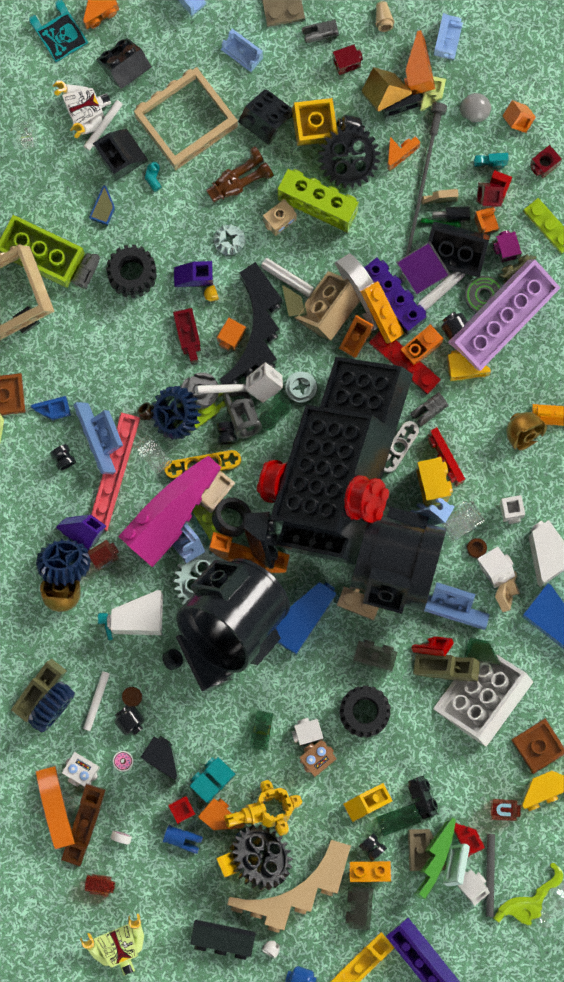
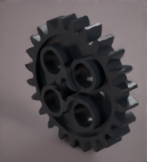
(347, 139)
(260, 857)

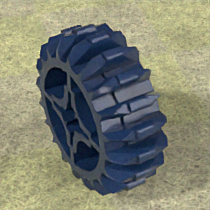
(170, 416)
(63, 562)
(51, 706)

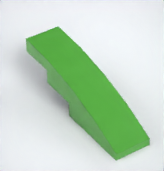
(438, 852)

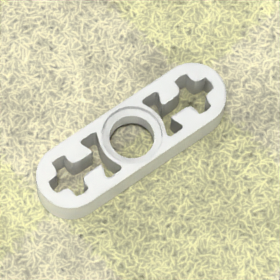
(411, 437)

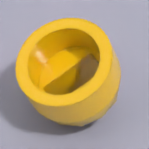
(211, 294)

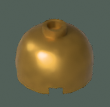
(524, 428)
(60, 597)

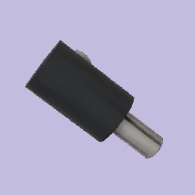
(459, 213)

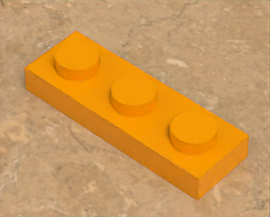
(382, 312)

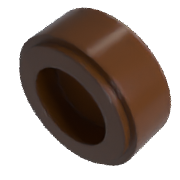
(476, 548)
(132, 696)

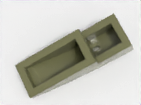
(447, 667)
(46, 678)

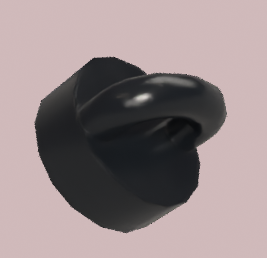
(172, 659)

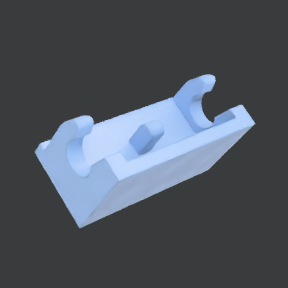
(448, 37)
(242, 50)
(436, 515)
(188, 544)

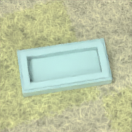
(456, 865)

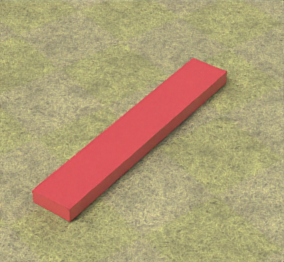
(111, 483)

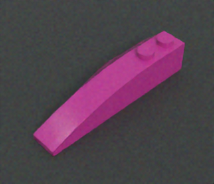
(163, 517)

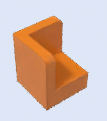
(519, 116)
(486, 220)

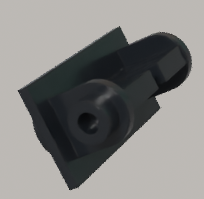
(420, 788)

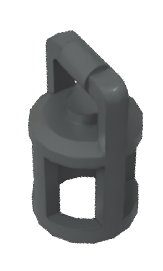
(241, 407)

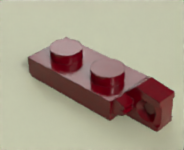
(188, 333)

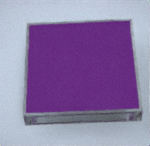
(423, 268)

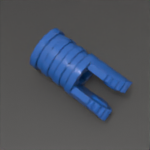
(177, 838)

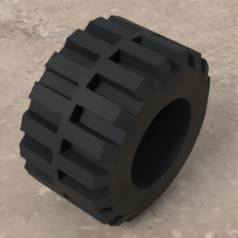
(125, 256)
(364, 693)

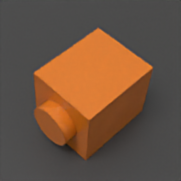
(231, 334)

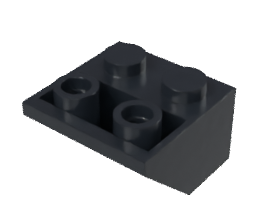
(124, 62)
(119, 153)
(262, 537)

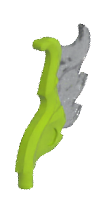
(543, 905)

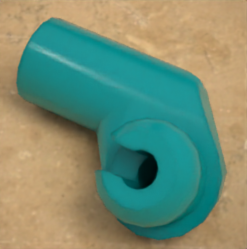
(151, 176)

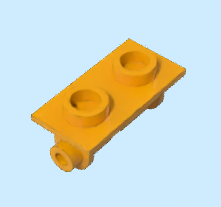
(550, 414)
(370, 871)

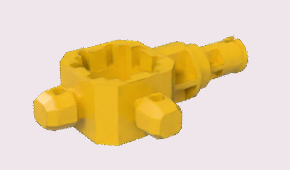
(257, 812)

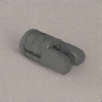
(320, 31)
(86, 270)
(433, 407)

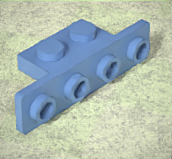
(100, 435)
(455, 605)

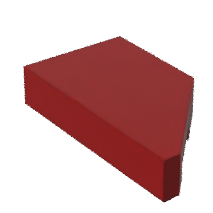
(435, 646)
(470, 837)

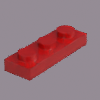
(437, 441)

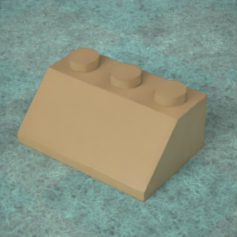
(329, 305)

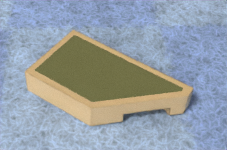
(441, 197)

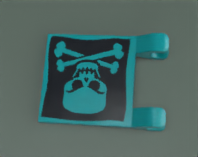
(61, 34)

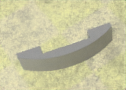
(359, 278)

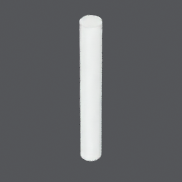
(105, 122)
(220, 388)
(96, 701)

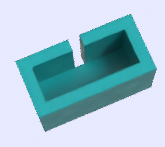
(212, 779)

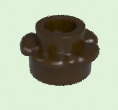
(144, 411)

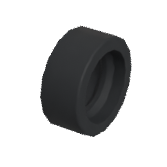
(221, 526)

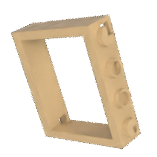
(202, 143)
(44, 304)

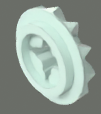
(225, 247)
(306, 379)

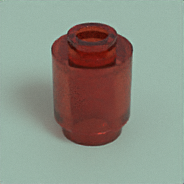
(99, 885)

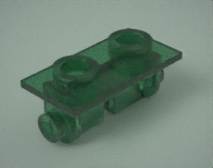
(398, 819)

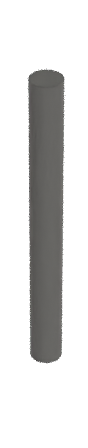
(490, 874)

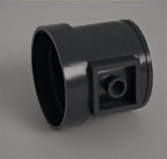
(398, 561)
(233, 614)

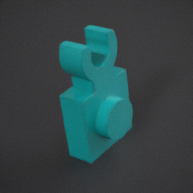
(497, 160)

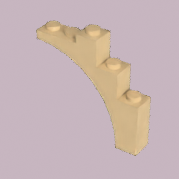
(277, 909)

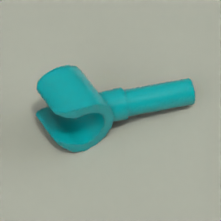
(102, 619)

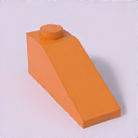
(418, 68)

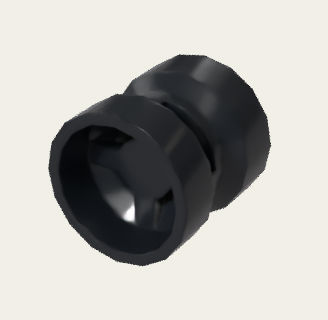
(226, 433)
(62, 457)
(369, 843)

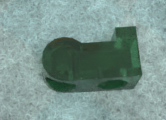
(276, 413)
(261, 730)

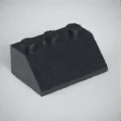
(459, 248)
(206, 675)
(162, 757)
(222, 939)

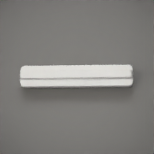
(287, 277)
(441, 289)

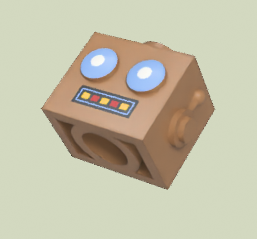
(317, 758)

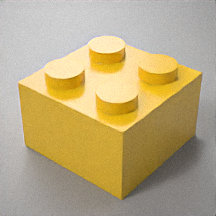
(313, 121)
(433, 481)

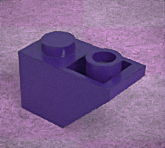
(194, 274)
(83, 529)

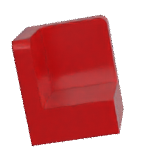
(503, 180)
(181, 809)

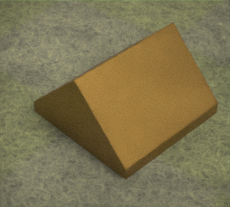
(384, 89)

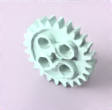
(185, 576)

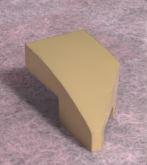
(505, 594)

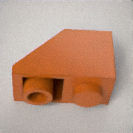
(99, 10)
(422, 344)
(214, 815)

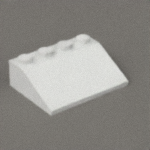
(486, 704)

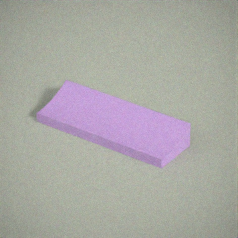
(504, 314)

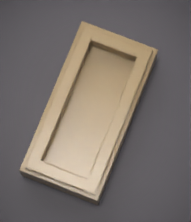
(217, 491)

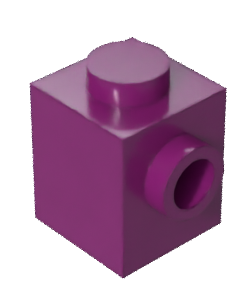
(507, 246)

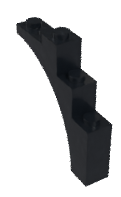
(263, 300)

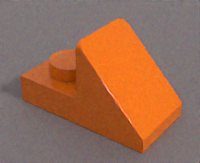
(398, 154)
(356, 336)

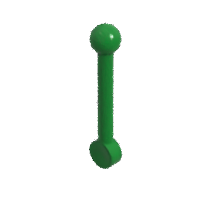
(456, 224)

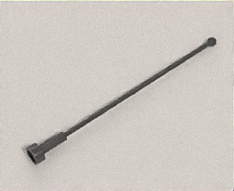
(438, 110)

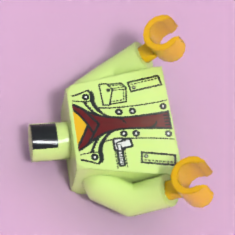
(117, 946)

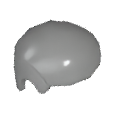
(475, 107)

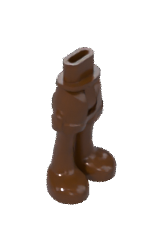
(229, 182)

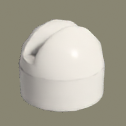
(271, 948)

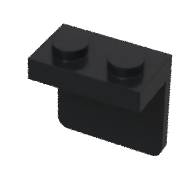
(265, 115)

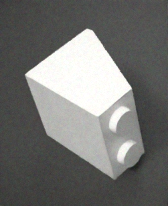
(546, 551)
(139, 616)

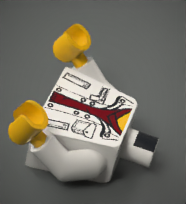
(82, 106)

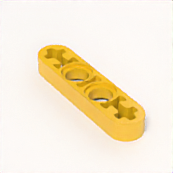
(228, 466)

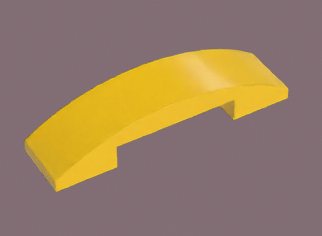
(365, 960)

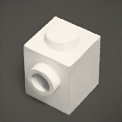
(512, 509)
(307, 732)
(474, 887)

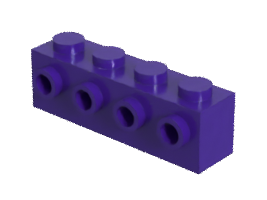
(401, 301)
(419, 954)

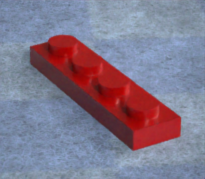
(422, 376)

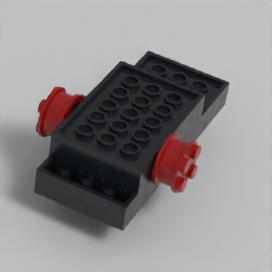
(338, 462)

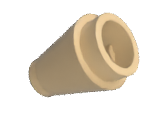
(384, 18)

